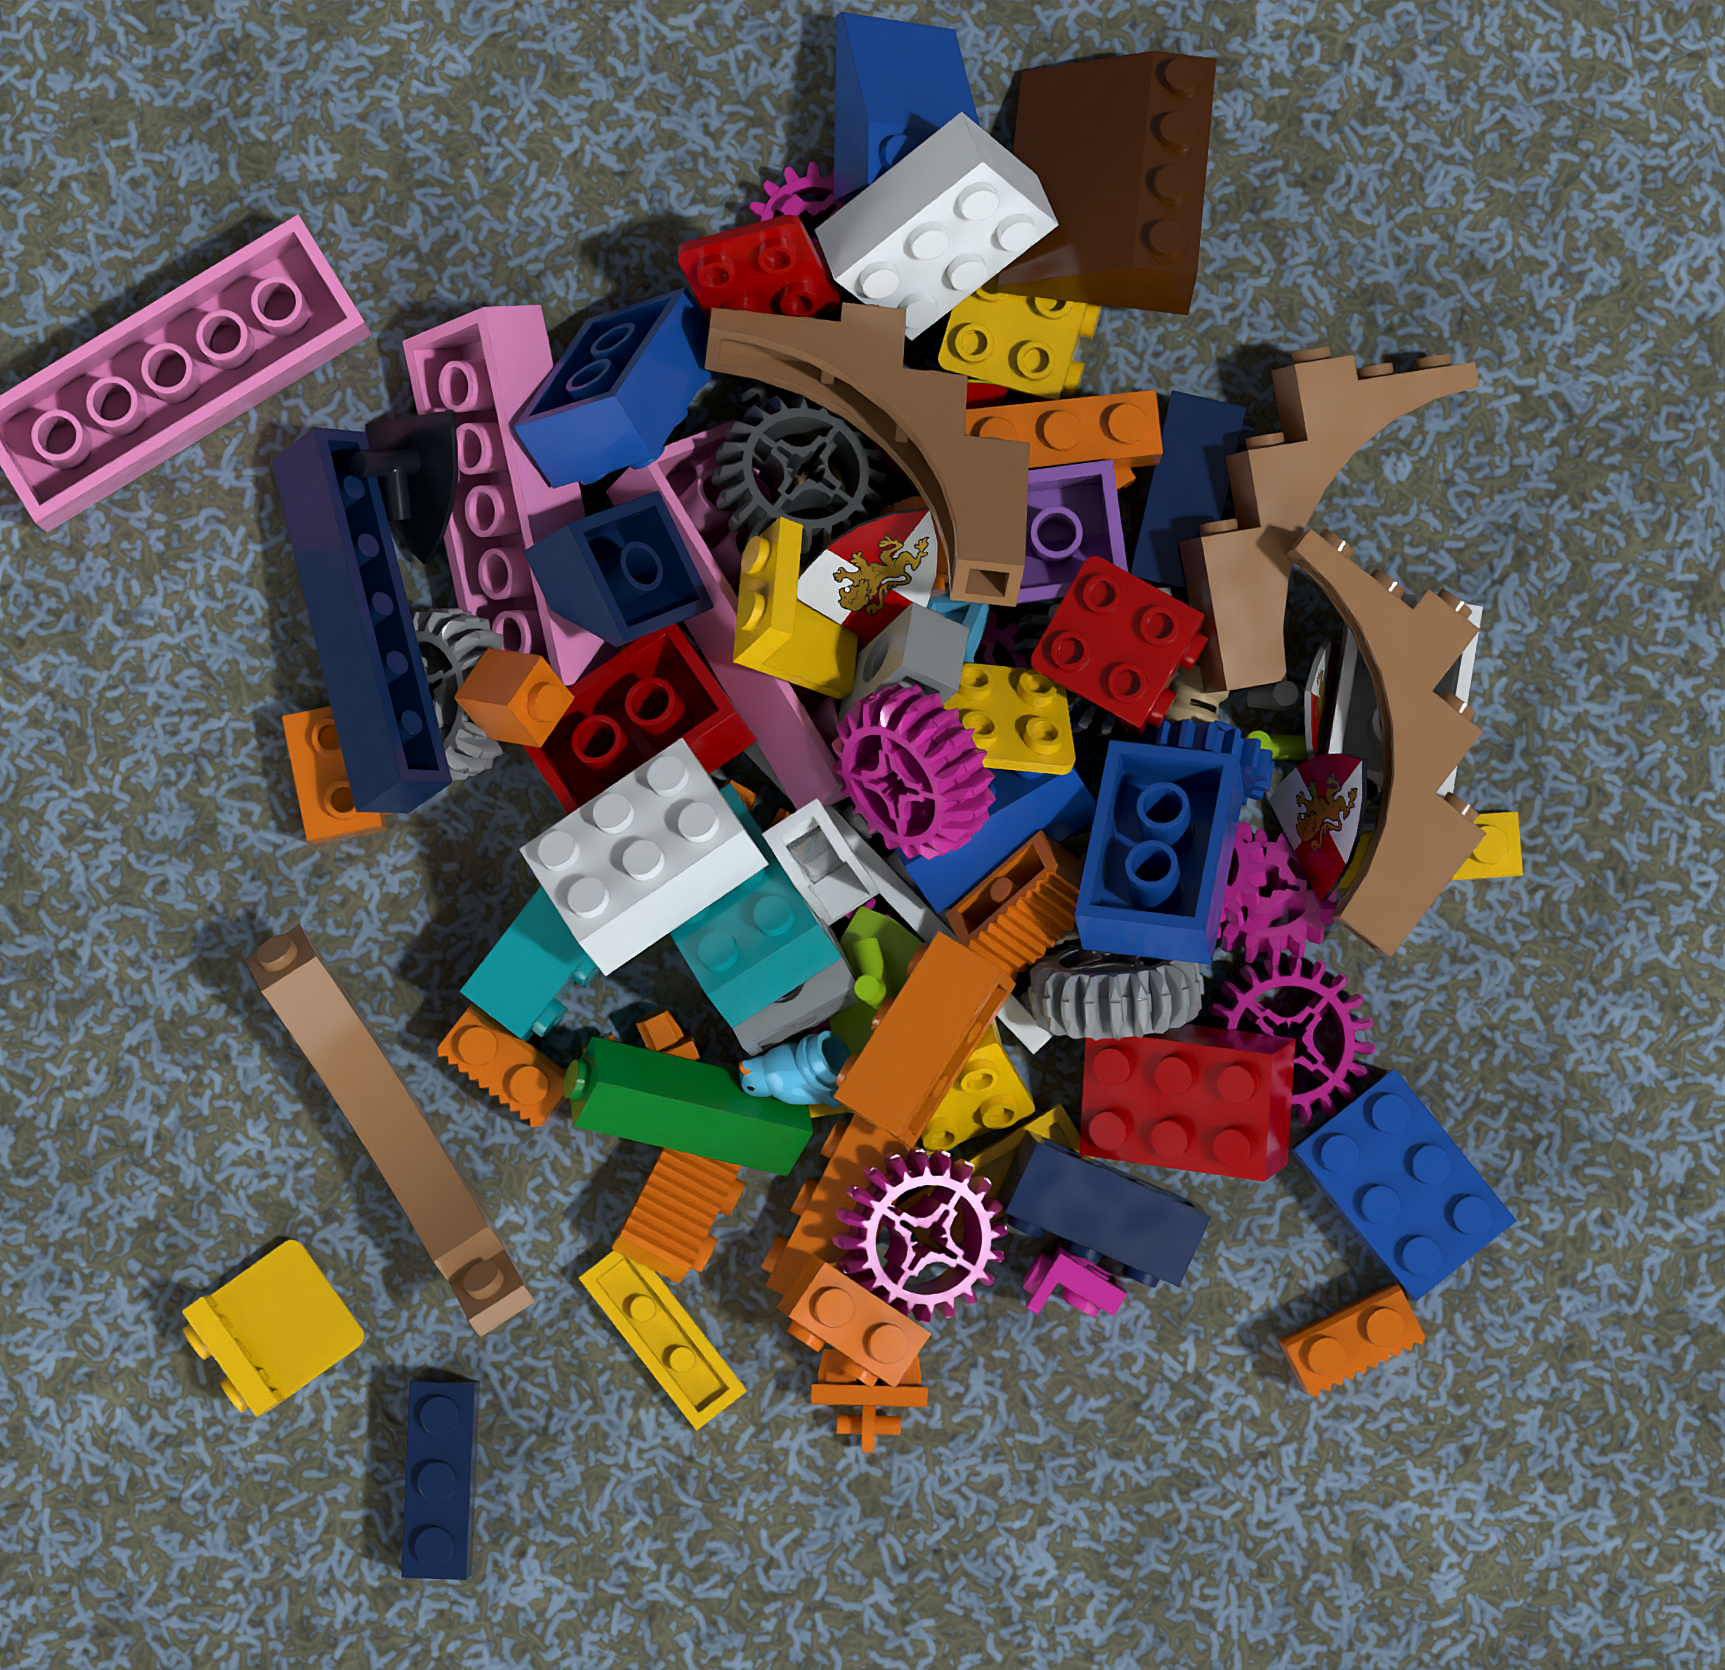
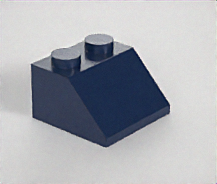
(620, 572)

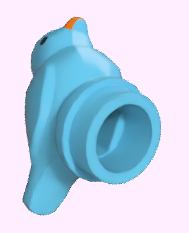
(797, 1070)

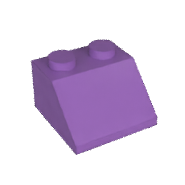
(1069, 519)

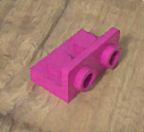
(1084, 1283)

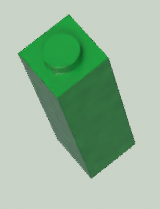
(683, 1107)

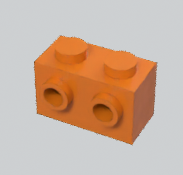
(323, 780)
(852, 1320)

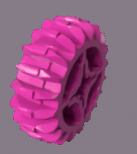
(913, 771)
(1324, 998)
(931, 1213)

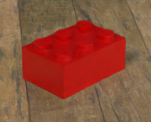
(635, 711)
(1190, 1101)

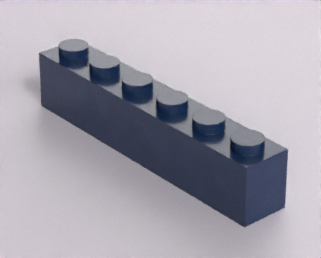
(361, 624)

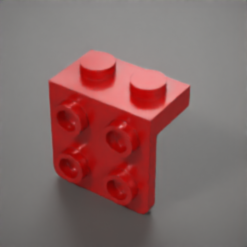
(761, 270)
(1120, 644)

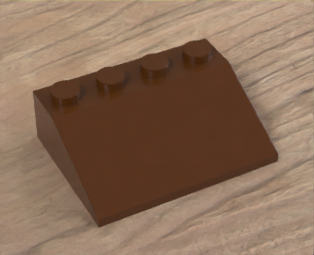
(1125, 176)

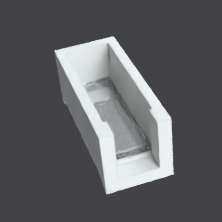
(821, 862)

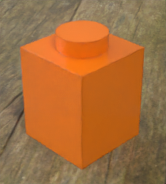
(514, 697)

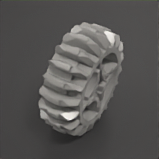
(450, 648)
(1112, 994)

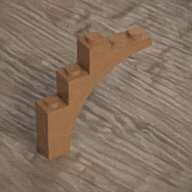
(916, 416)
(1240, 564)
(1408, 651)

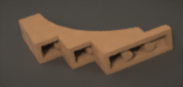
(392, 1128)

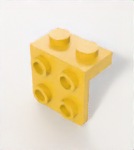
(1019, 341)
(780, 631)
(1016, 718)
(981, 1099)
(273, 1328)

